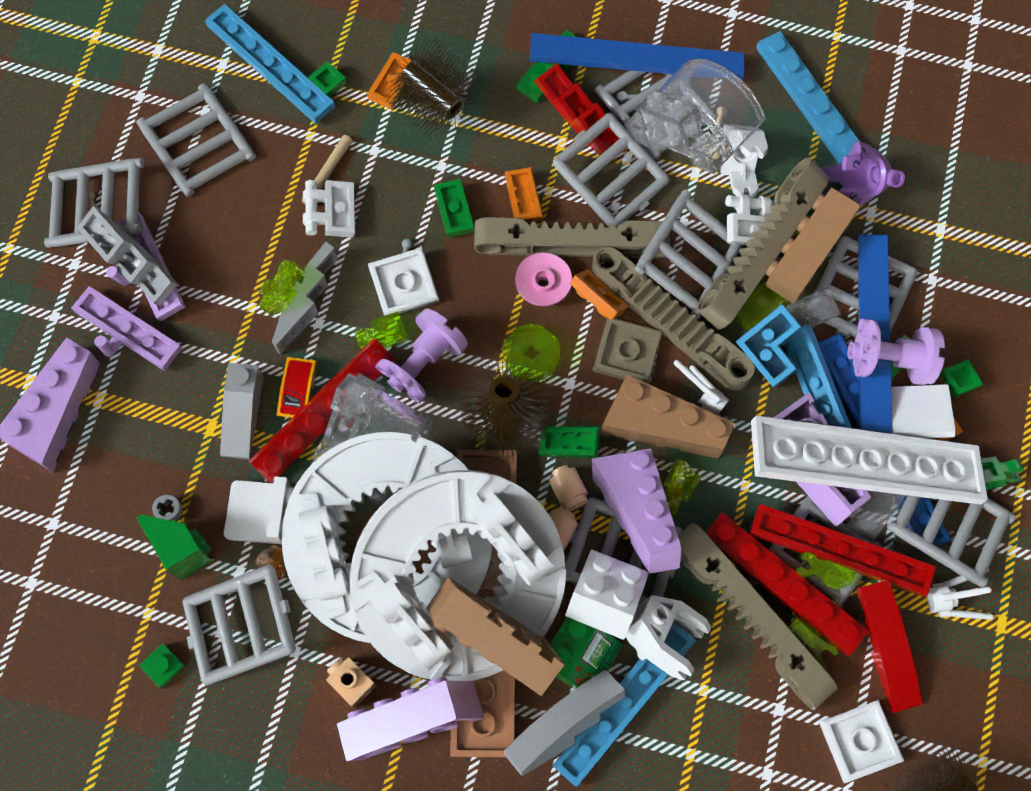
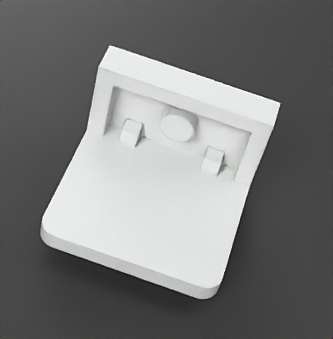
(257, 510)

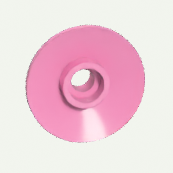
(543, 267)

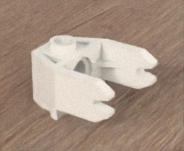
(743, 162)
(650, 629)

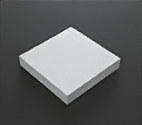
(403, 282)
(922, 411)
(861, 741)

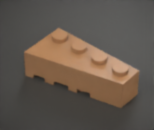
(812, 245)
(665, 420)
(495, 635)

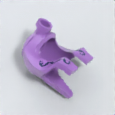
(864, 173)

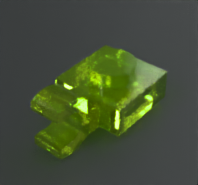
(386, 329)
(680, 484)
(831, 573)
(812, 638)

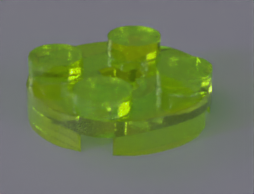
(279, 291)
(541, 340)

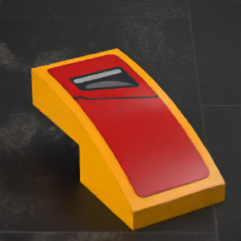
(296, 386)

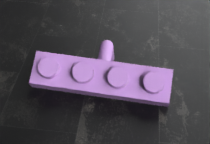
(174, 302)
(125, 330)

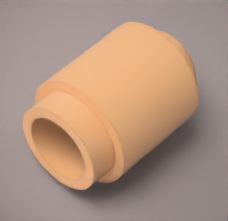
(568, 487)
(564, 523)

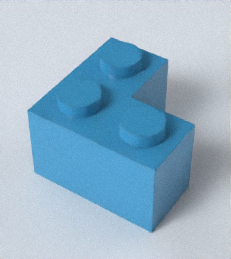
(765, 343)

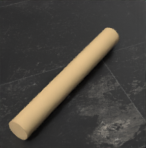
(332, 161)

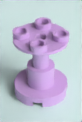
(428, 348)
(917, 355)

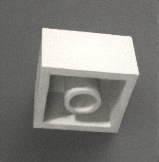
(607, 594)

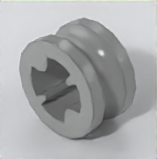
(165, 500)

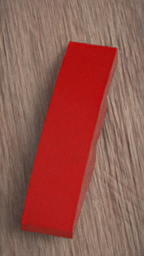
(575, 106)
(890, 646)

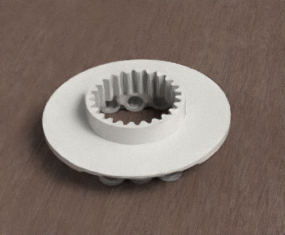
(435, 504)
(320, 506)

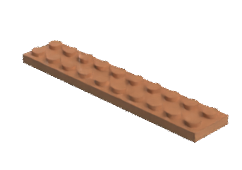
(496, 692)

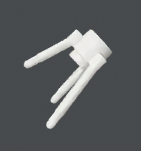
(713, 399)
(943, 599)

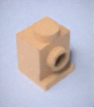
(358, 689)

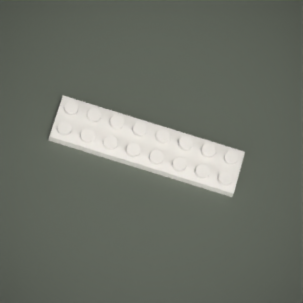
(867, 460)

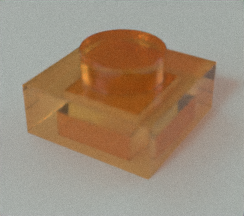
(273, 556)

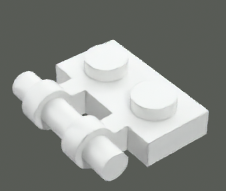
(339, 208)
(742, 224)

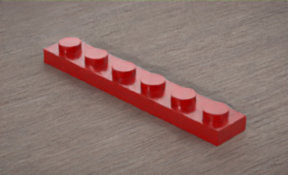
(314, 416)
(843, 550)
(786, 585)

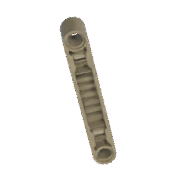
(791, 205)
(496, 237)
(674, 321)
(809, 679)

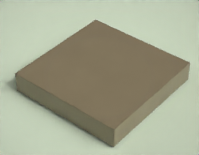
(627, 350)

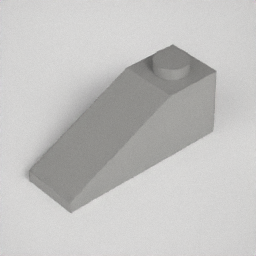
(240, 410)

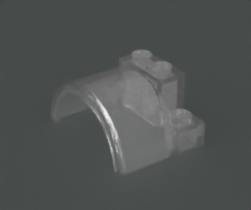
(693, 95)
(364, 409)

